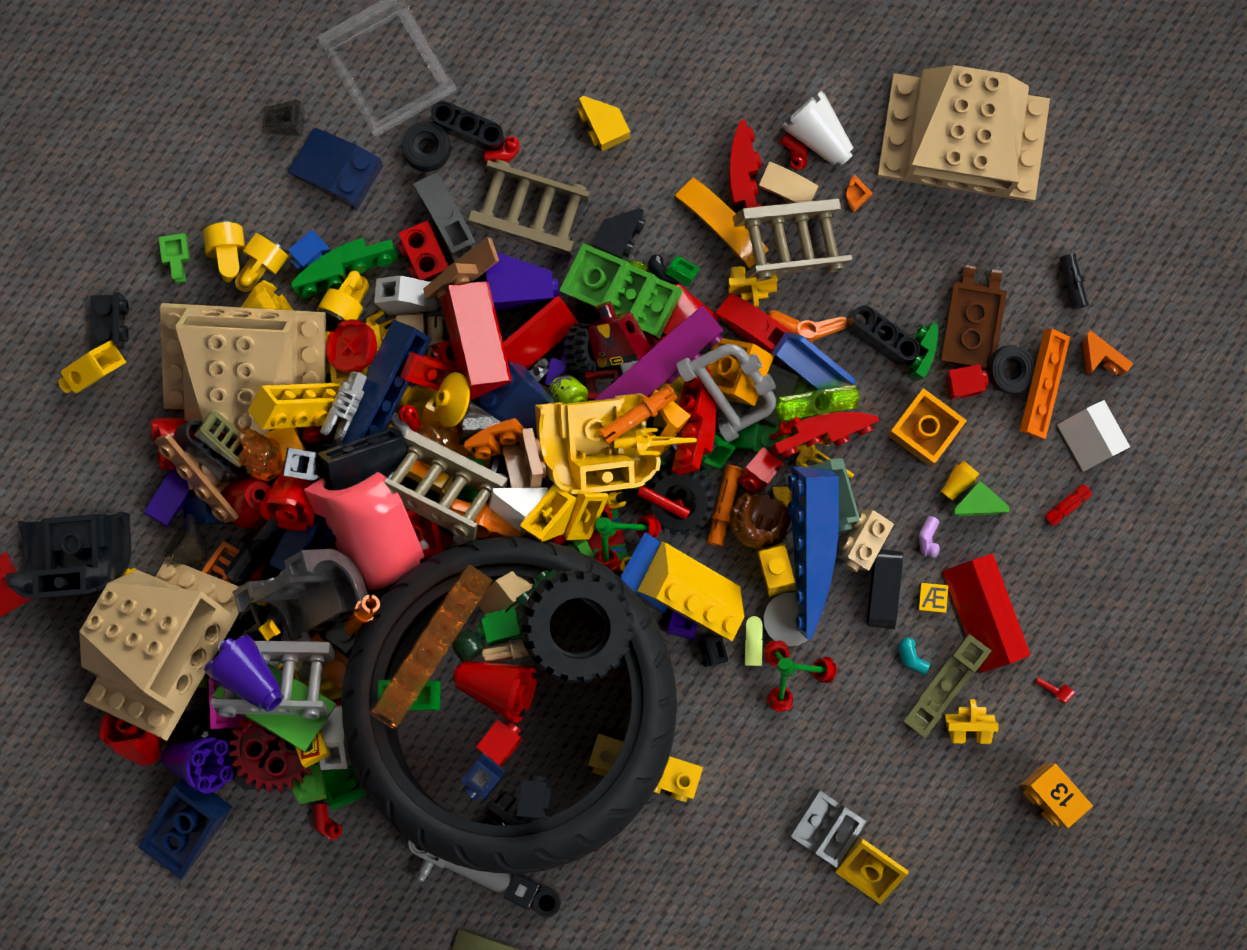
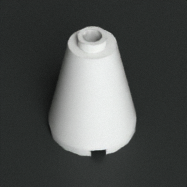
(820, 130)

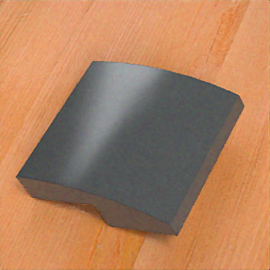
(826, 828)

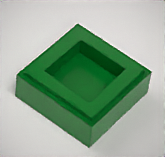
(682, 270)

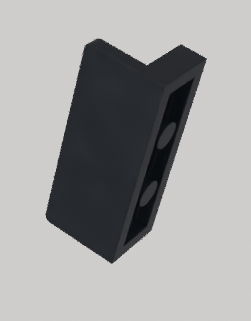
(363, 457)

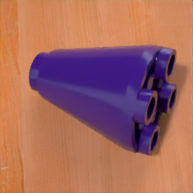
(245, 673)
(200, 763)

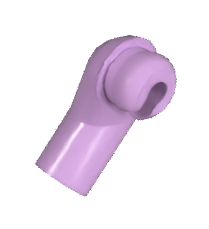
(926, 534)

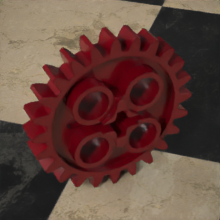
(257, 735)

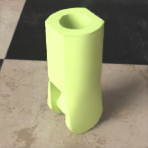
(753, 642)

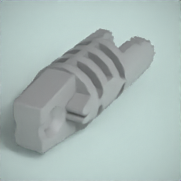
(344, 405)

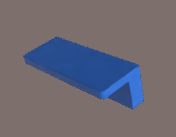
(810, 362)

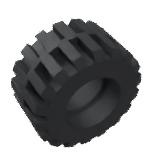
(703, 491)

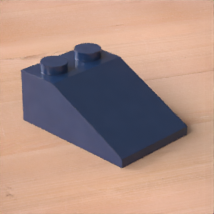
(336, 167)
(516, 398)
(184, 828)

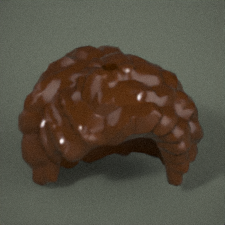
(759, 520)

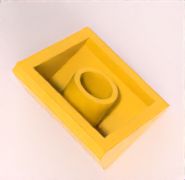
(871, 871)

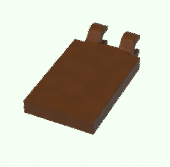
(973, 319)

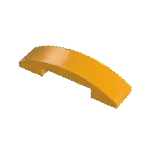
(718, 218)

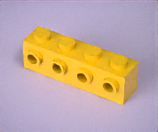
(293, 405)
(678, 777)

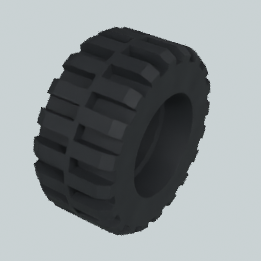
(609, 647)

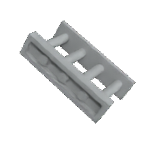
(289, 654)

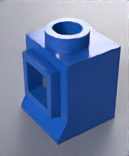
(307, 250)

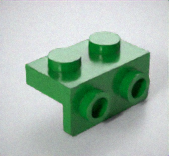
(342, 787)

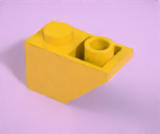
(605, 122)

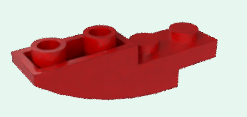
(743, 166)
(752, 324)
(700, 425)
(831, 427)

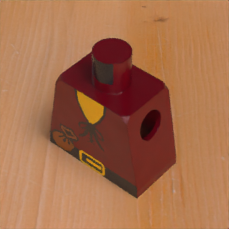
(616, 337)

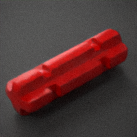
(313, 434)
(1068, 505)

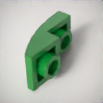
(927, 339)

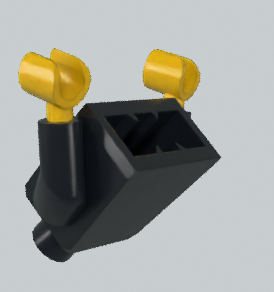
(258, 623)

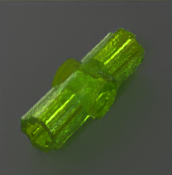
(804, 403)

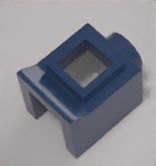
(483, 778)

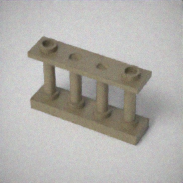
(798, 213)
(510, 225)
(453, 464)

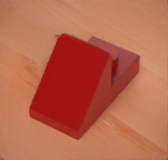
(426, 370)

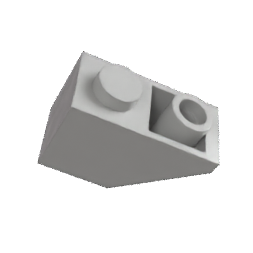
(403, 295)

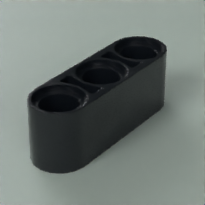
(459, 117)
(895, 335)
(201, 452)
(885, 589)

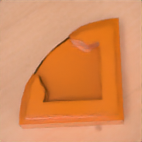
(857, 193)

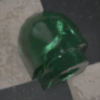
(467, 645)

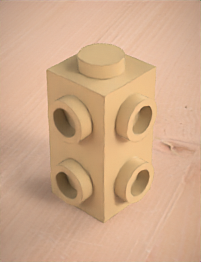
(864, 541)

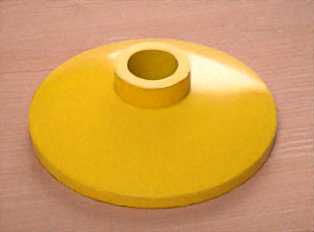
(452, 399)

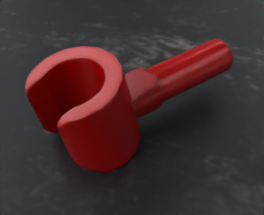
(1064, 694)

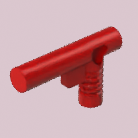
(676, 507)

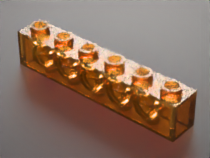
(431, 647)

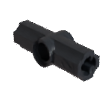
(249, 558)

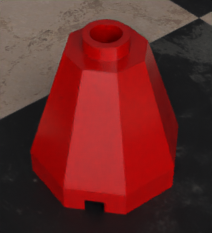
(130, 741)

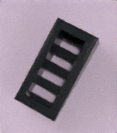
(199, 722)

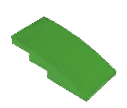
(604, 278)
(291, 728)

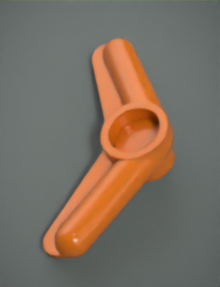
(807, 328)

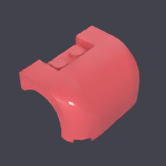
(369, 529)

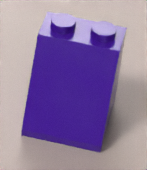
(520, 285)

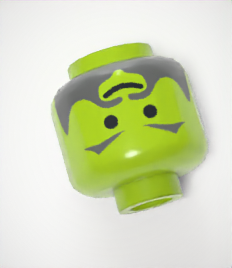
(567, 390)

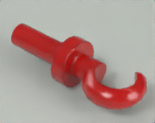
(785, 428)

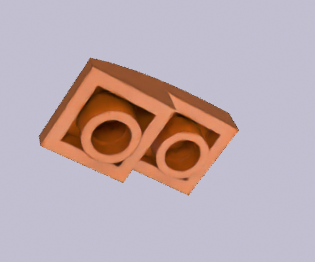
(490, 440)

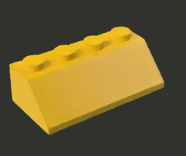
(694, 592)

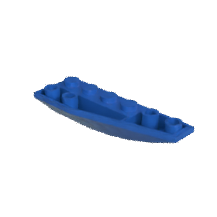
(815, 540)

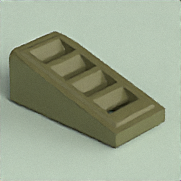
(211, 439)

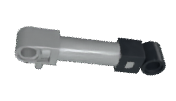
(514, 887)

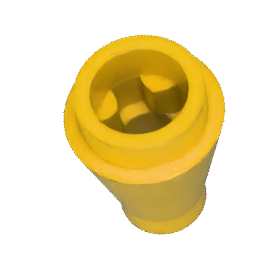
(959, 480)

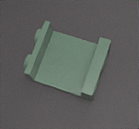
(847, 507)

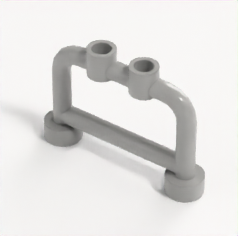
(750, 365)

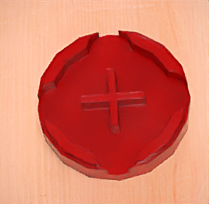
(351, 346)

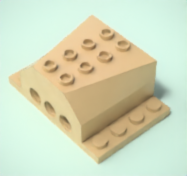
(965, 132)
(225, 355)
(153, 642)

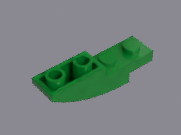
(334, 266)

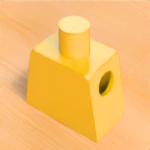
(91, 368)
(776, 569)

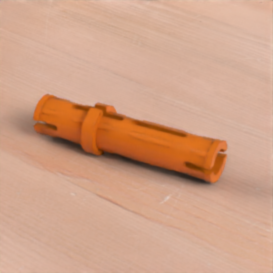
(637, 414)
(725, 502)
(362, 614)

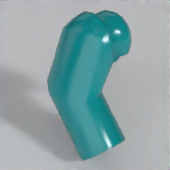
(909, 657)

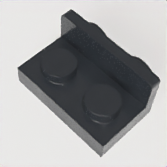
(107, 320)

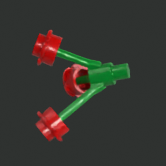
(608, 528)
(777, 654)

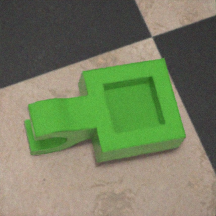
(174, 252)

